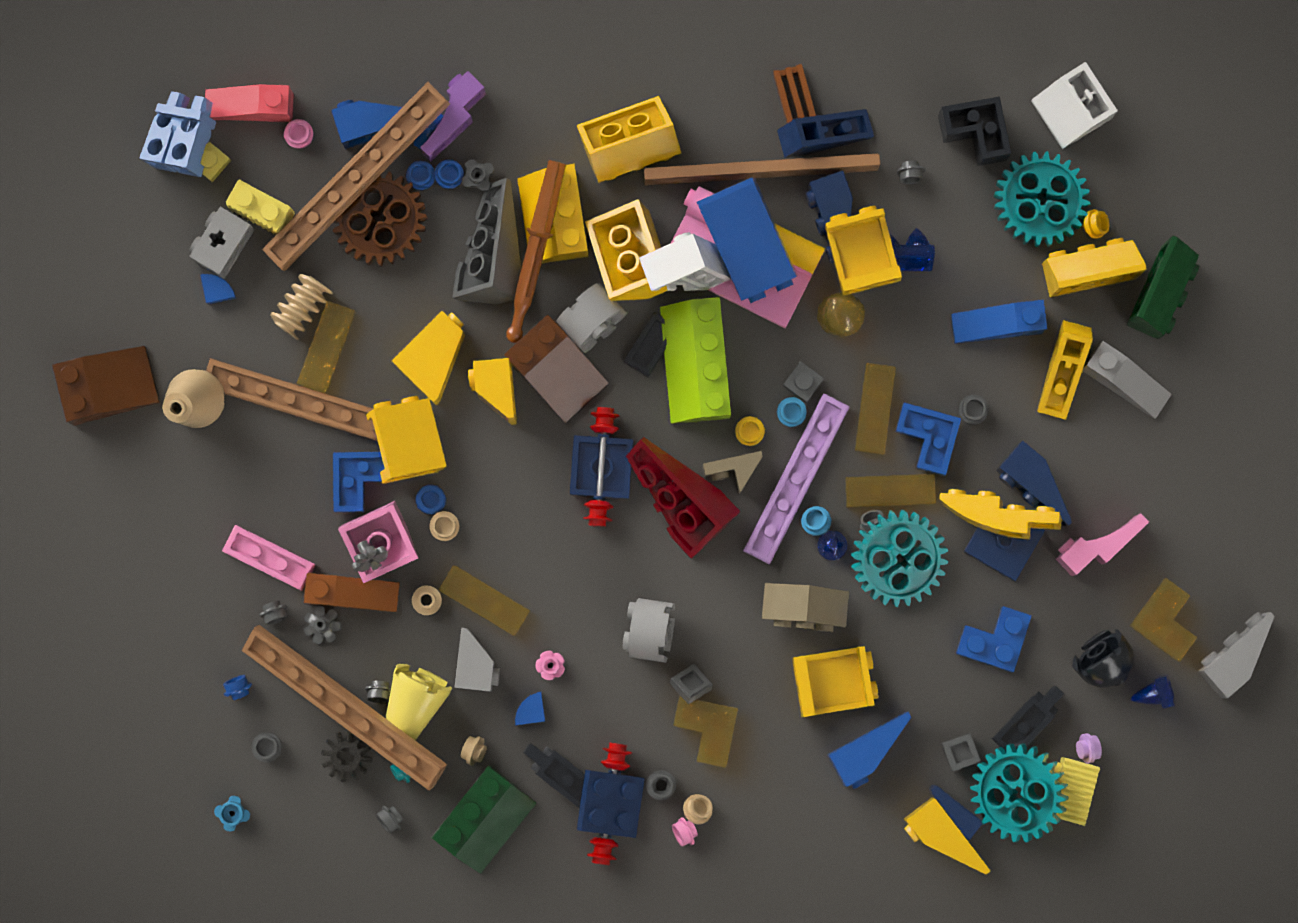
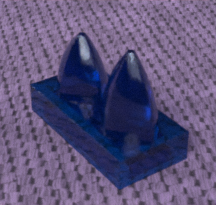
(916, 254)
(1156, 693)

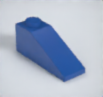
(361, 120)
(1000, 322)
(862, 756)

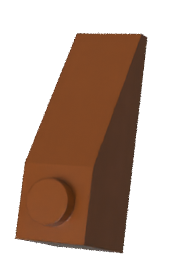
(351, 592)

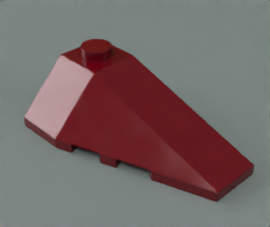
(687, 501)

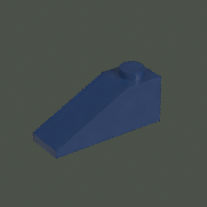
(824, 132)

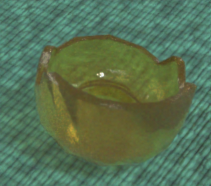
(841, 314)

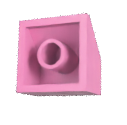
(380, 528)

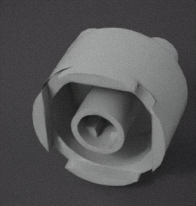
(591, 317)
(649, 630)

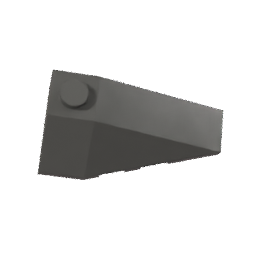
(493, 256)

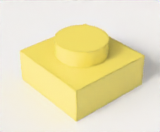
(213, 161)

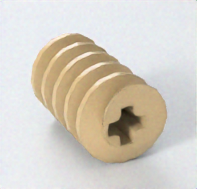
(300, 305)

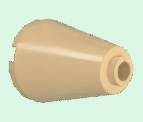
(194, 399)

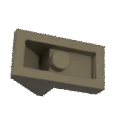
(742, 466)

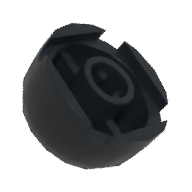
(1105, 659)

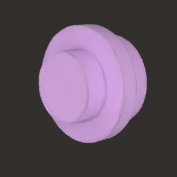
(1088, 748)

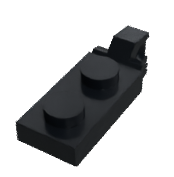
(1029, 719)
(557, 772)

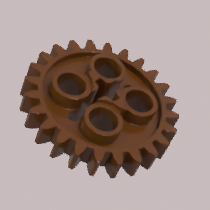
(403, 229)

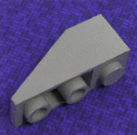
(1236, 661)

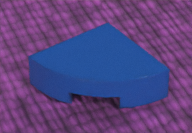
(424, 136)
(216, 289)
(531, 710)

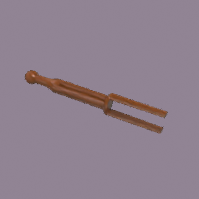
(539, 234)

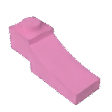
(1079, 553)

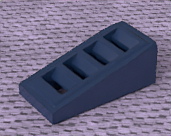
(962, 818)

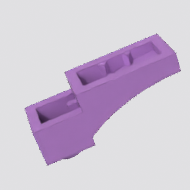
(463, 94)

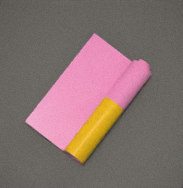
(776, 306)

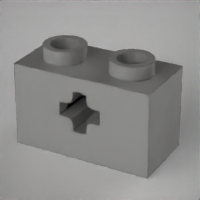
(220, 257)

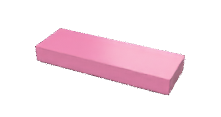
(268, 557)

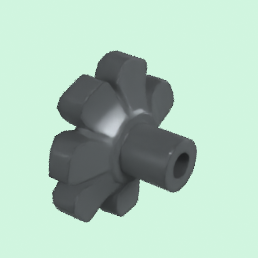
(369, 557)
(328, 627)

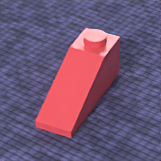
(252, 103)

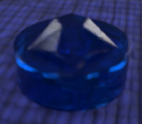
(832, 545)

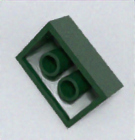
(1164, 288)
(484, 819)

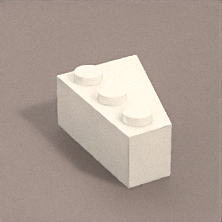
(685, 262)

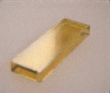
(326, 347)
(875, 408)
(890, 490)
(484, 600)

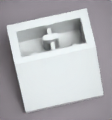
(1074, 105)

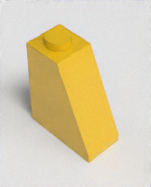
(432, 355)

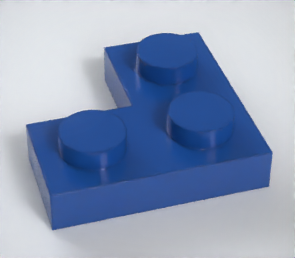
(936, 430)
(350, 474)
(1002, 646)

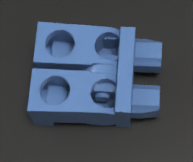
(179, 135)

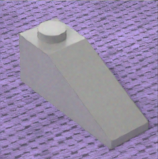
(1126, 379)

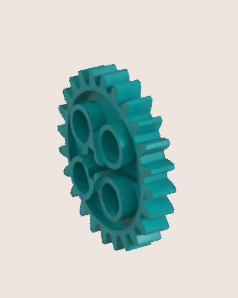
(1040, 226)
(883, 538)
(1005, 814)

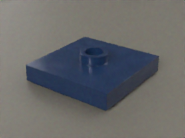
(1001, 552)

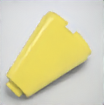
(415, 699)

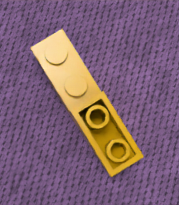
(988, 514)

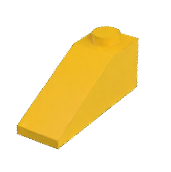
(1065, 369)
(937, 830)

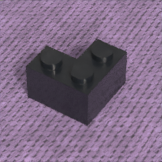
(983, 123)

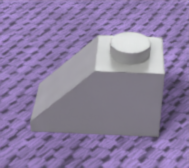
(475, 665)

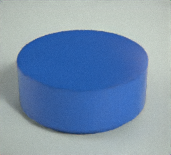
(431, 499)

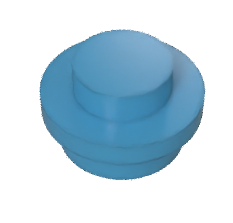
(791, 412)
(816, 521)

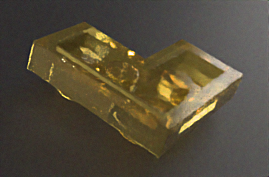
(1157, 623)
(716, 725)

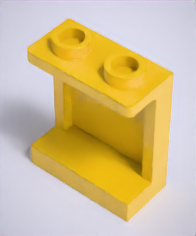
(862, 250)
(407, 439)
(834, 681)

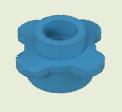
(223, 811)

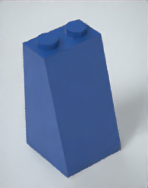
(748, 240)

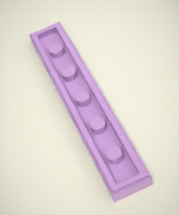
(796, 479)

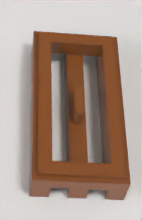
(788, 72)

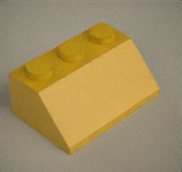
(629, 139)
(568, 224)
(618, 243)
(1092, 267)

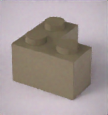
(805, 606)

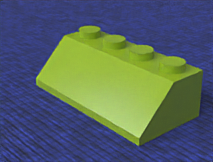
(695, 361)

